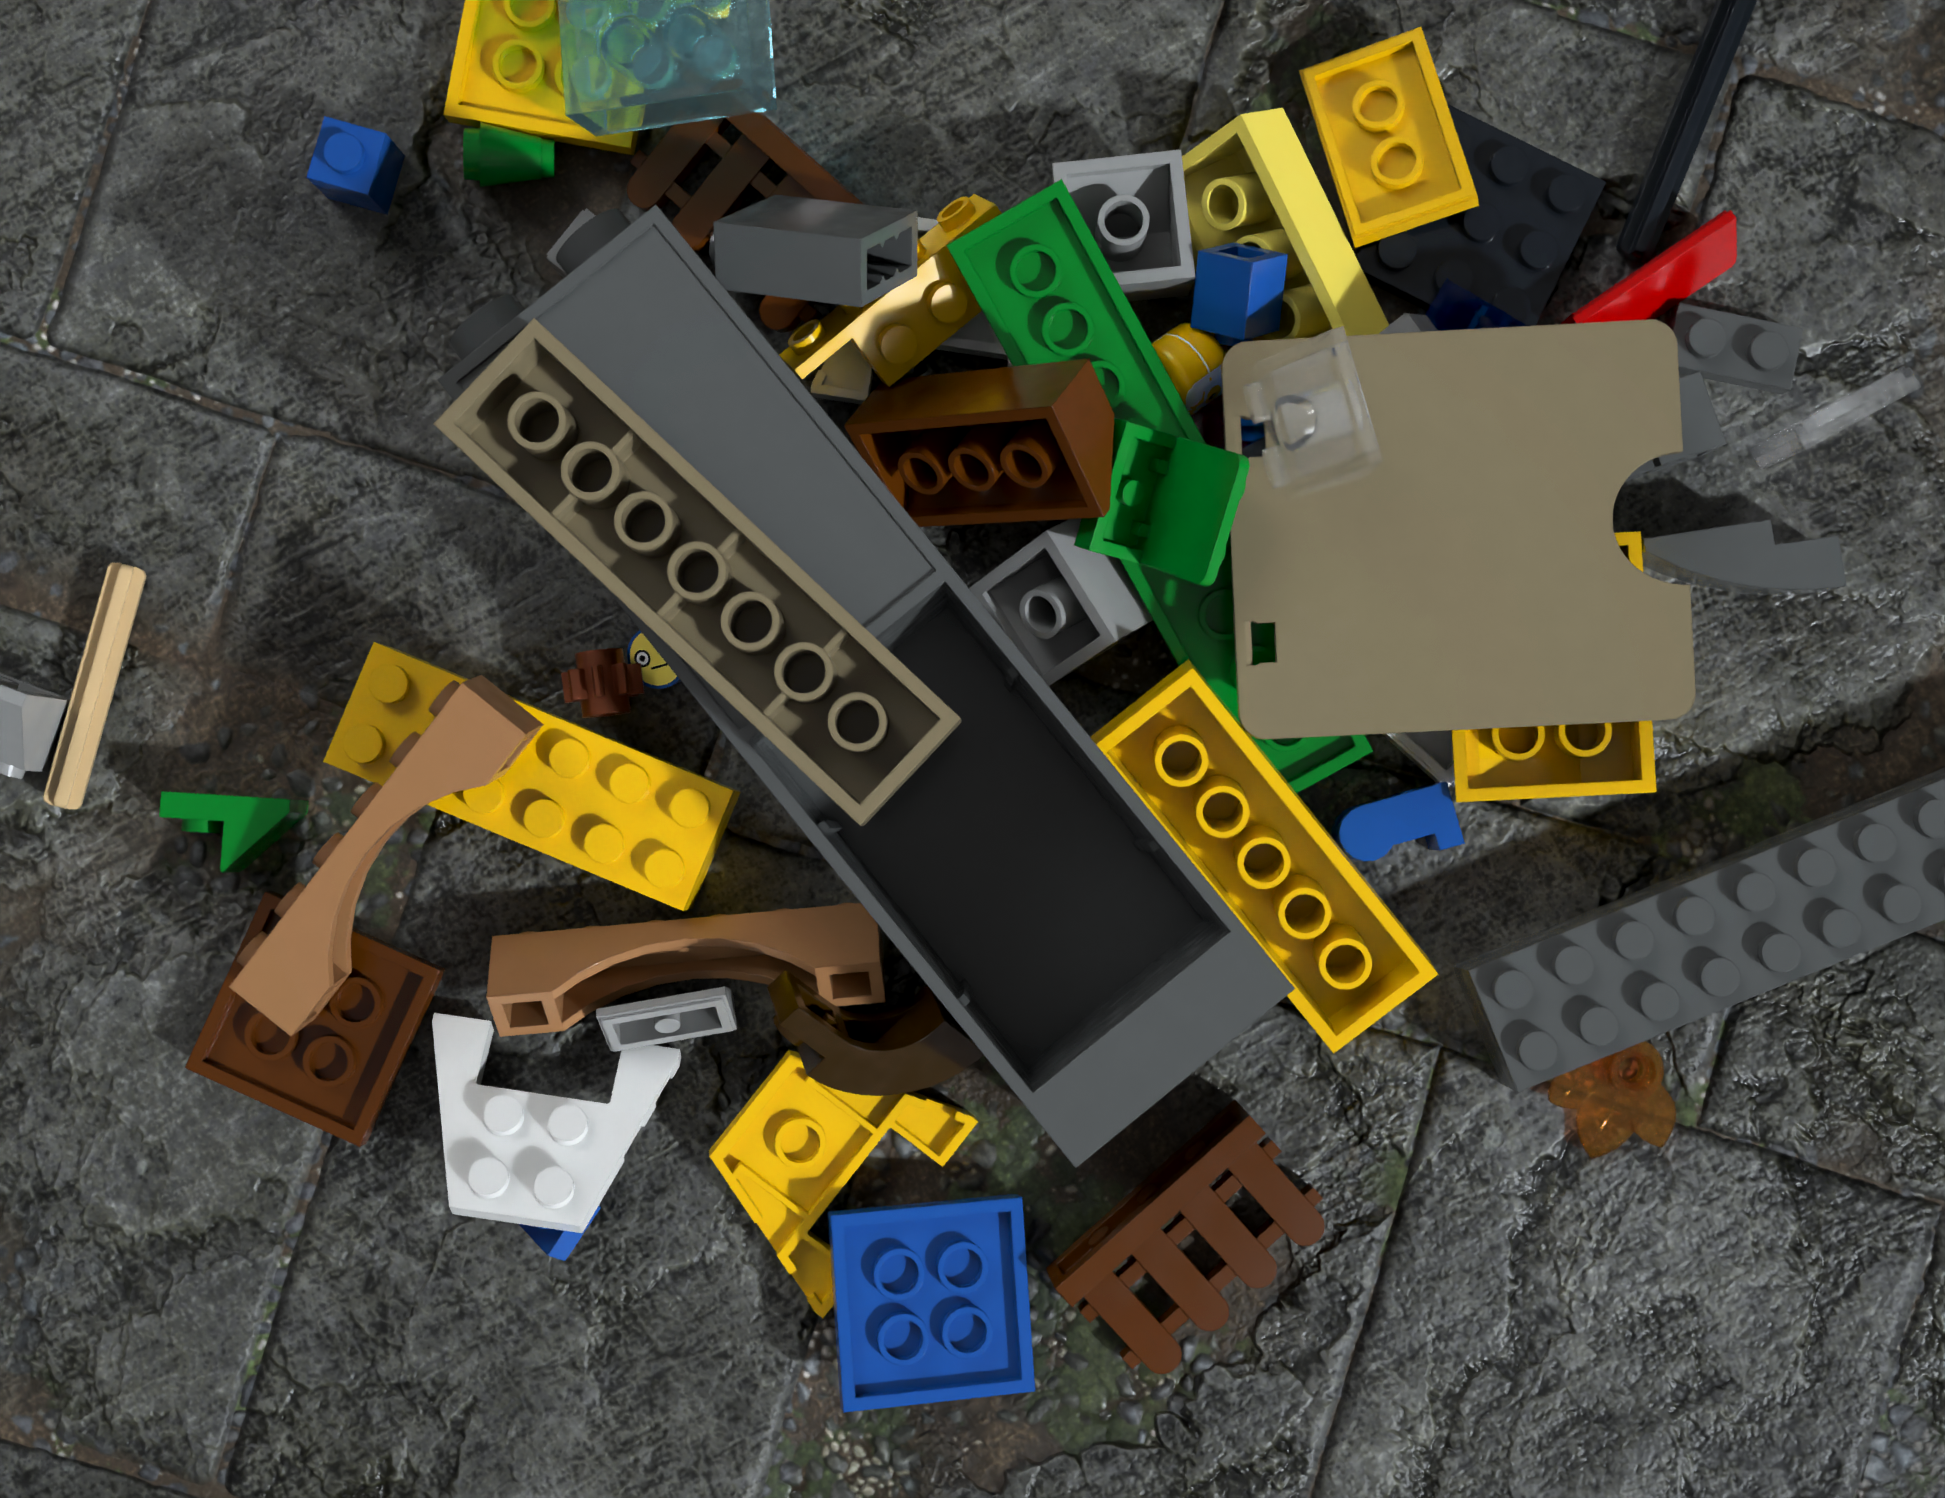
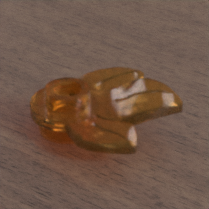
(1614, 1107)

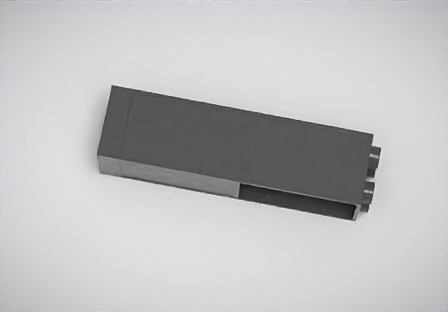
(1016, 851)

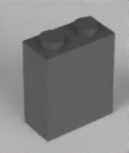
(815, 250)

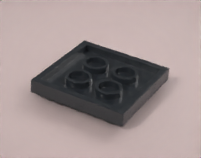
(1506, 246)

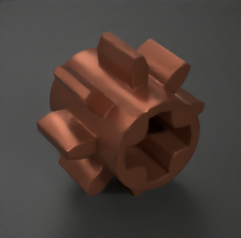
(602, 682)

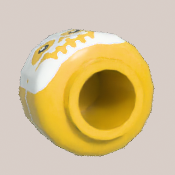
(1193, 364)

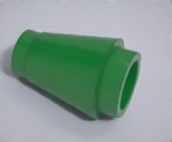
(505, 156)

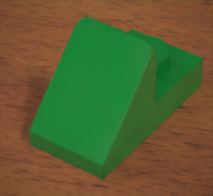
(248, 826)

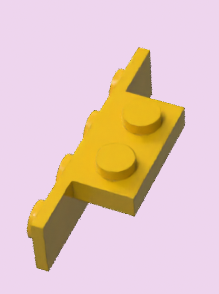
(909, 320)

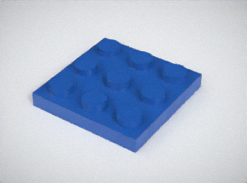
(931, 1302)

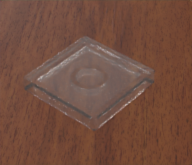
(1835, 417)

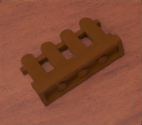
(729, 184)
(1136, 1229)

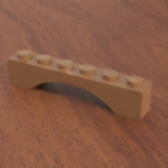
(309, 950)
(562, 975)

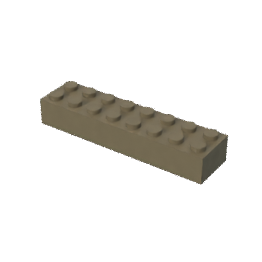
(698, 572)

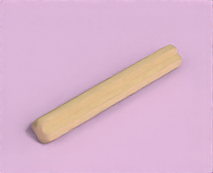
(94, 686)

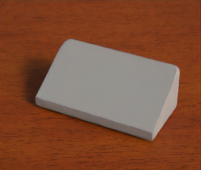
(668, 1019)

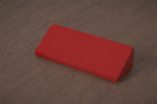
(1668, 276)

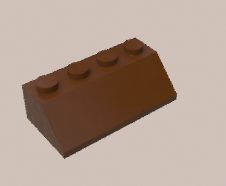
(991, 444)

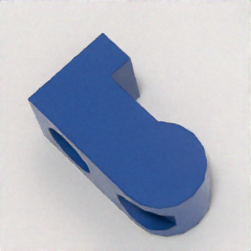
(1373, 827)

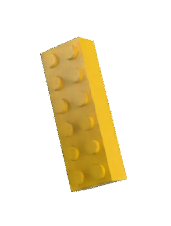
(563, 795)
(1265, 856)

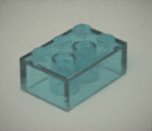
(664, 61)

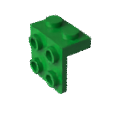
(1168, 503)

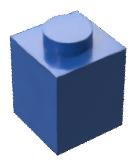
(355, 165)
(1238, 292)

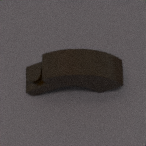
(871, 1051)

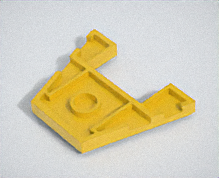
(802, 1145)

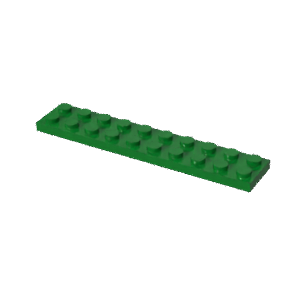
(1059, 302)

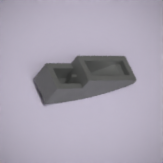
(1747, 560)

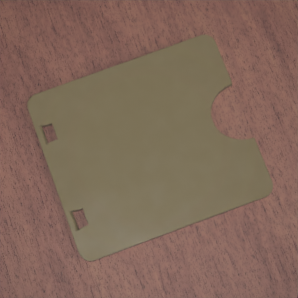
(1480, 553)

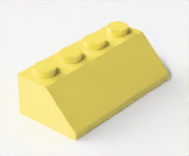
(1261, 191)

